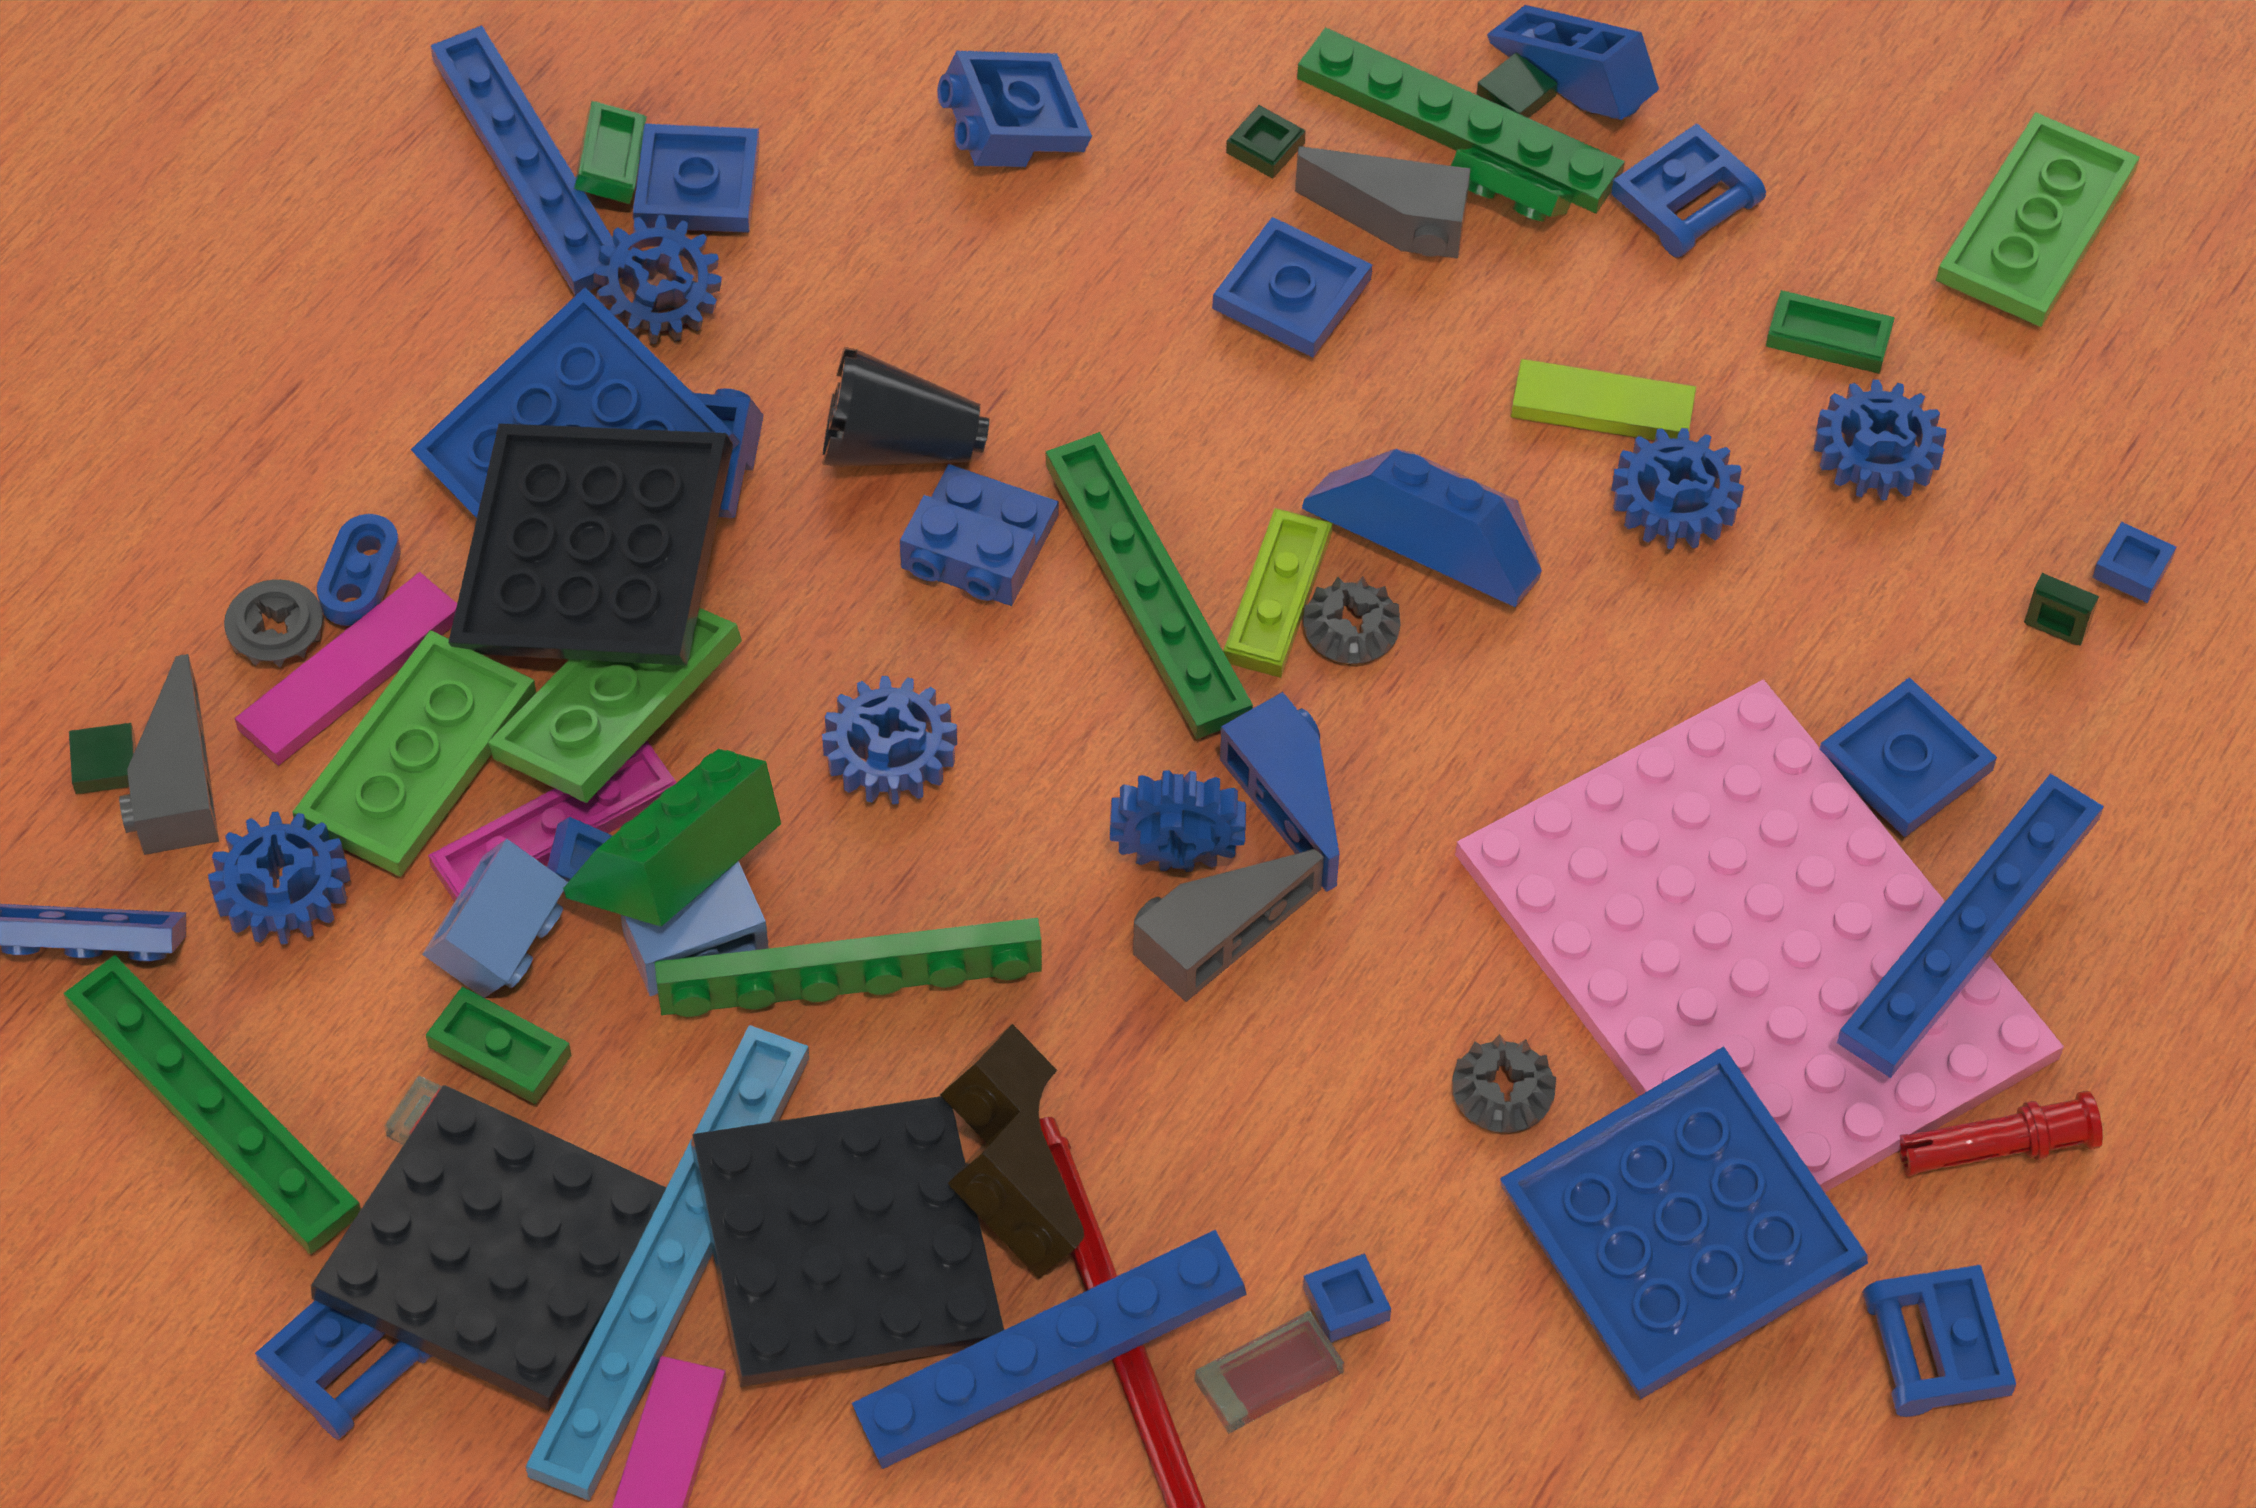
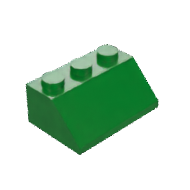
(681, 840)

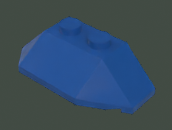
(1433, 520)

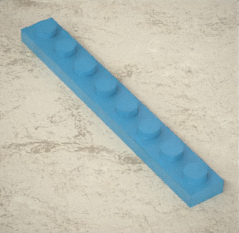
(656, 1281)

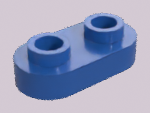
(357, 575)

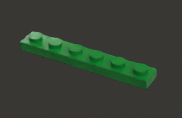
(1456, 116)
(1148, 584)
(848, 967)
(213, 1104)

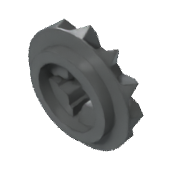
(282, 602)
(1337, 636)
(1482, 1100)

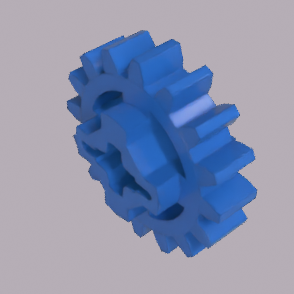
(676, 292)
(1880, 439)
(1677, 488)
(893, 743)
(1177, 821)
(309, 881)

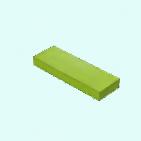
(1601, 400)
(1277, 592)

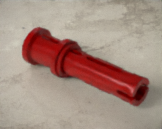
(2030, 1131)

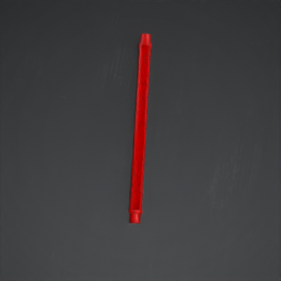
(1134, 1366)

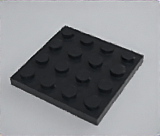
(592, 543)
(844, 1240)
(490, 1246)

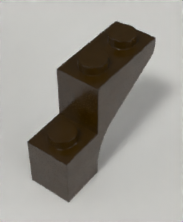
(1013, 1173)

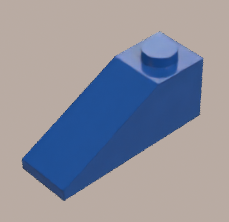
(1593, 62)
(1281, 768)

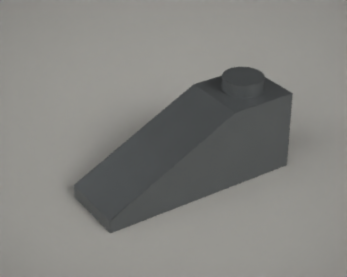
(1396, 200)
(170, 771)
(1218, 918)

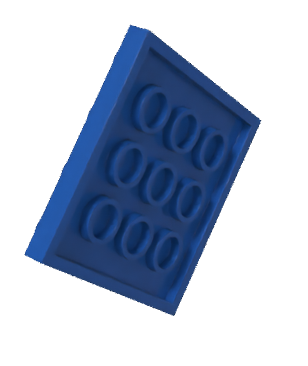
(569, 373)
(1683, 1222)

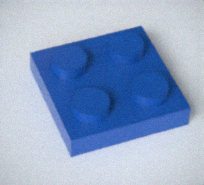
(697, 176)
(1292, 286)
(1908, 756)

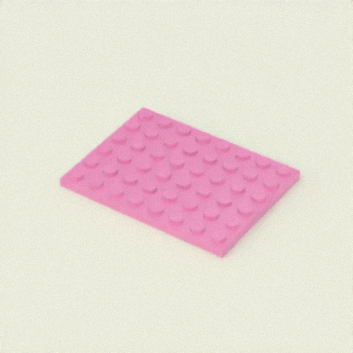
(1748, 906)

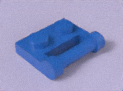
(1679, 175)
(1960, 1333)
(317, 1350)

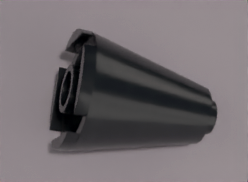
(897, 418)

